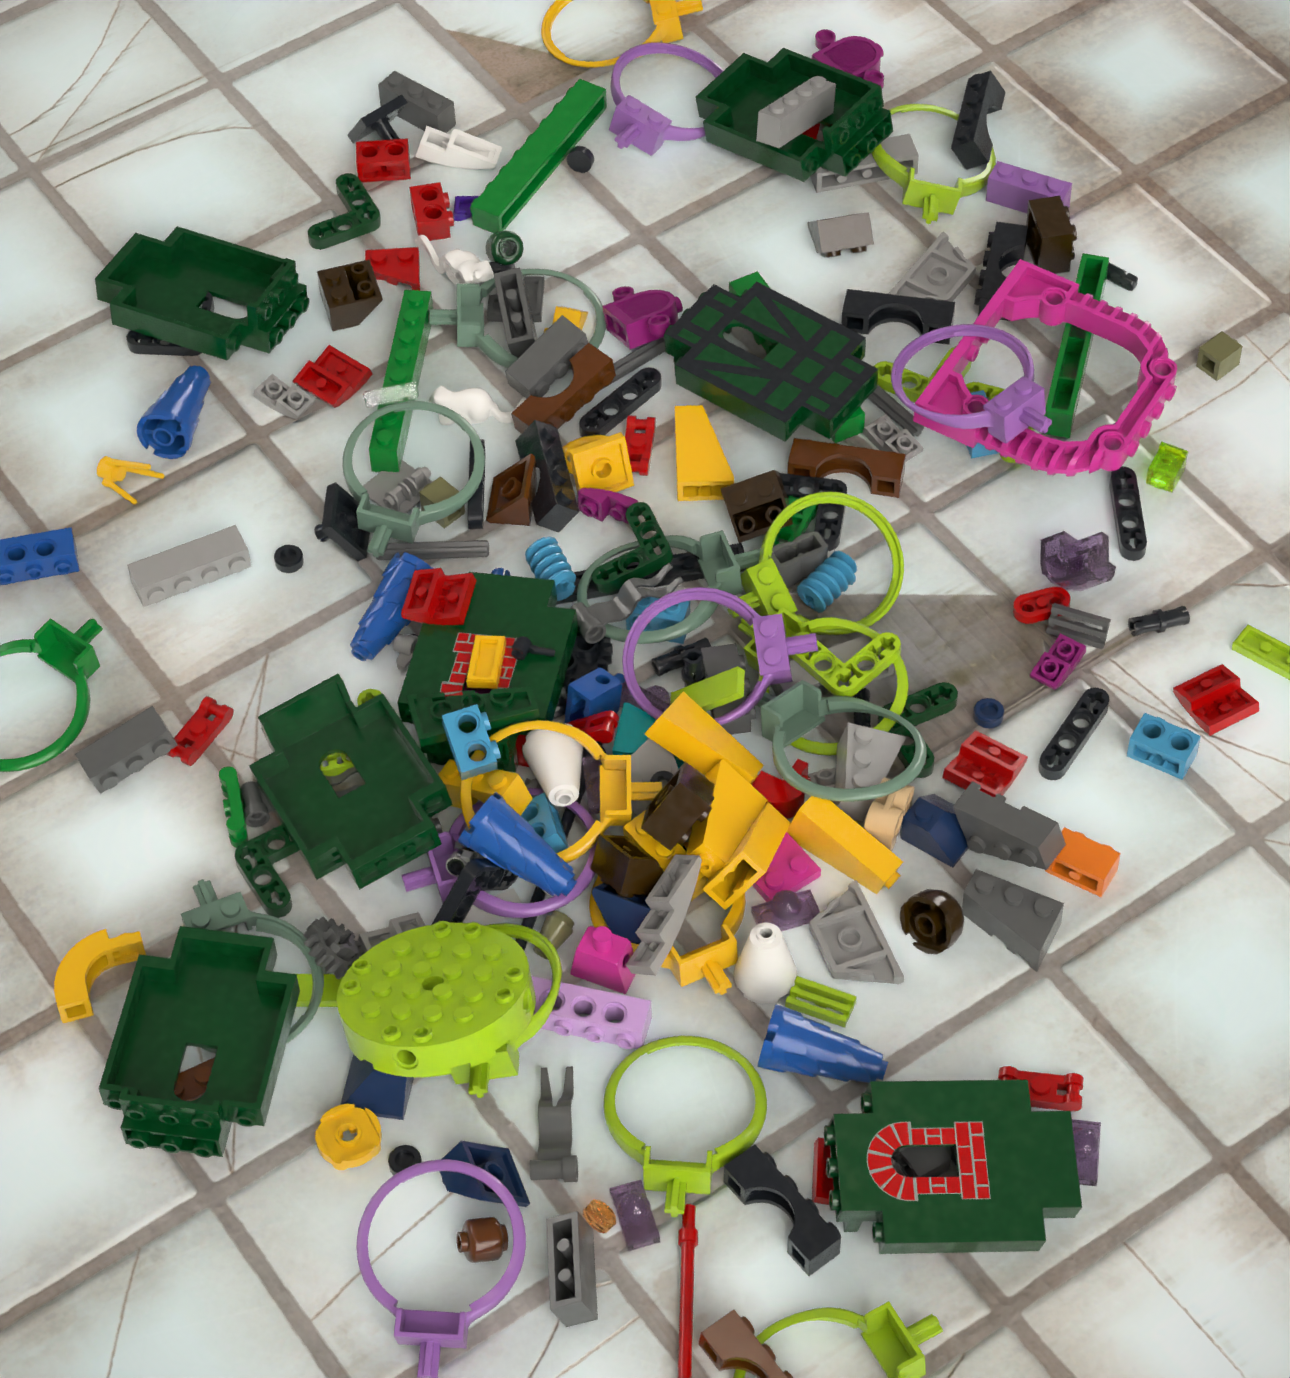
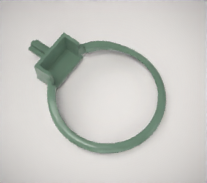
(470, 316)
(394, 524)
(719, 569)
(803, 709)
(232, 910)

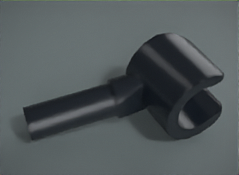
(523, 646)

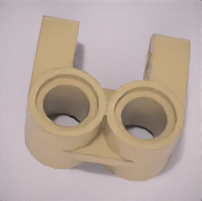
(887, 814)

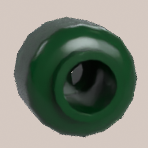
(511, 244)

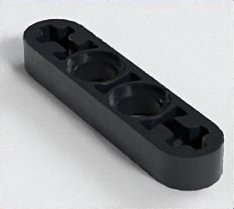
(623, 406)
(476, 503)
(1125, 513)
(1072, 732)

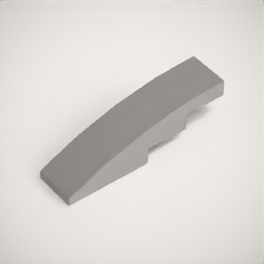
(668, 907)

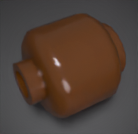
(482, 1239)

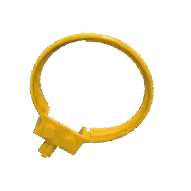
(664, 14)
(615, 784)
(701, 962)

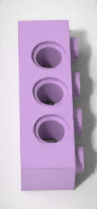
(602, 1008)

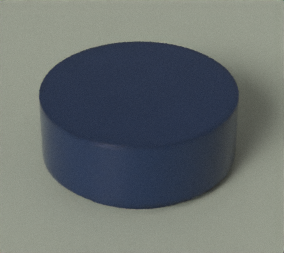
(988, 713)

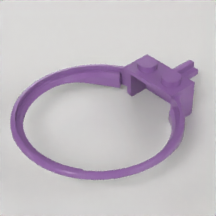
(637, 122)
(1006, 413)
(770, 640)
(438, 873)
(434, 1328)

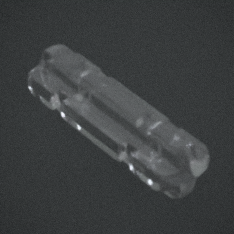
(391, 394)

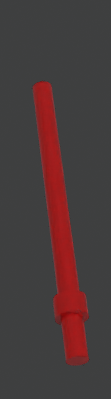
(687, 1241)

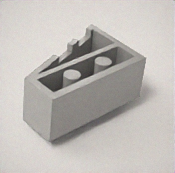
(863, 761)

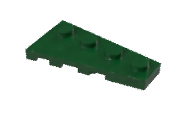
(501, 706)

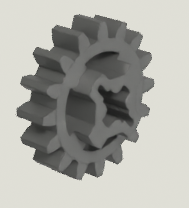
(332, 946)

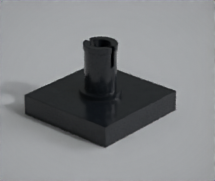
(379, 121)
(341, 523)

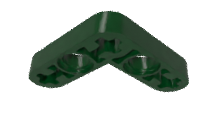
(353, 218)
(644, 555)
(926, 698)
(264, 858)

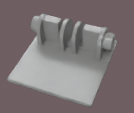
(398, 489)

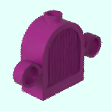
(850, 54)
(640, 316)

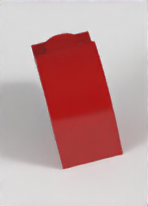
(780, 793)

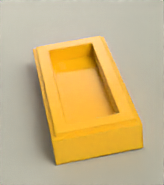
(486, 662)

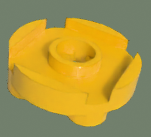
(348, 1153)

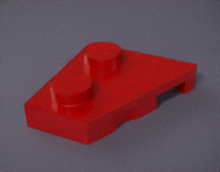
(396, 265)

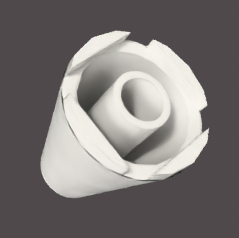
(555, 763)
(765, 966)

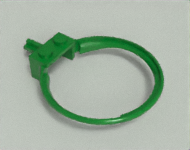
(74, 659)

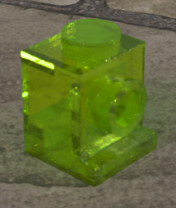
(1167, 467)

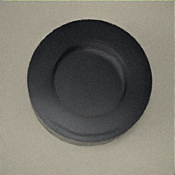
(580, 159)
(288, 558)
(402, 1158)

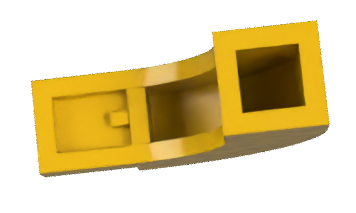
(85, 963)

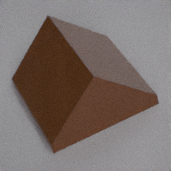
(513, 494)

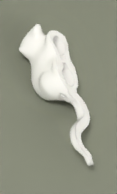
(459, 265)
(471, 404)

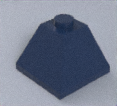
(934, 829)
(621, 913)
(377, 1091)
(492, 1159)

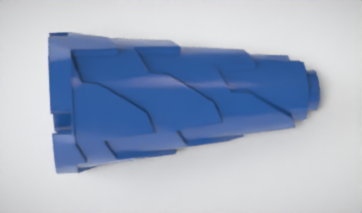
(174, 416)
(383, 616)
(513, 845)
(813, 1050)

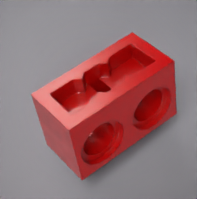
(383, 160)
(430, 211)

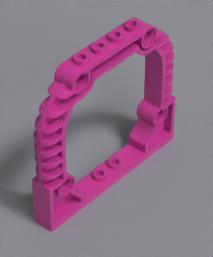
(1054, 300)

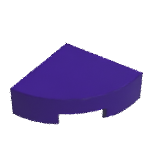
(462, 207)

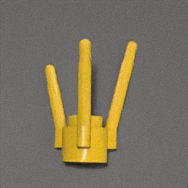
(115, 470)

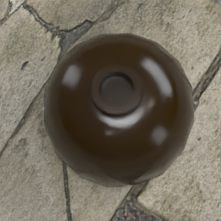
(932, 920)

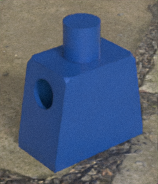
(593, 694)

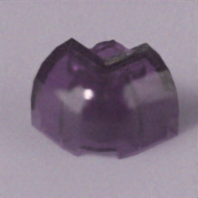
(1076, 563)

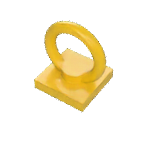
(599, 462)

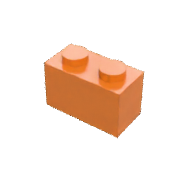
(1085, 863)

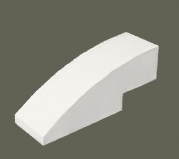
(457, 150)

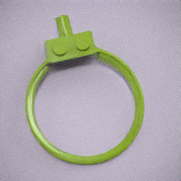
(928, 195)
(766, 588)
(795, 625)
(507, 1056)
(679, 1176)
(884, 1334)

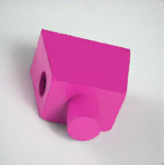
(603, 959)

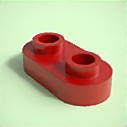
(1039, 604)

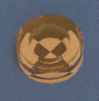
(599, 1216)

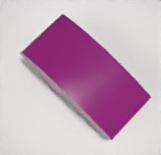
(601, 503)
(1059, 662)

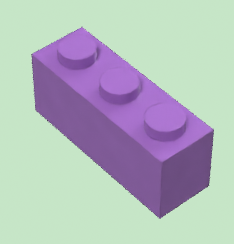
(1015, 186)

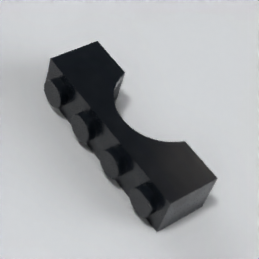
(971, 136)
(1007, 248)
(867, 310)
(555, 498)
(756, 1179)

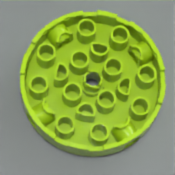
(436, 999)

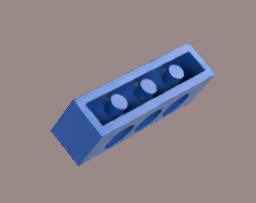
(38, 556)

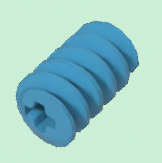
(549, 563)
(828, 581)

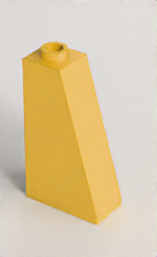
(699, 457)
(700, 740)
(732, 814)
(844, 844)
(750, 858)

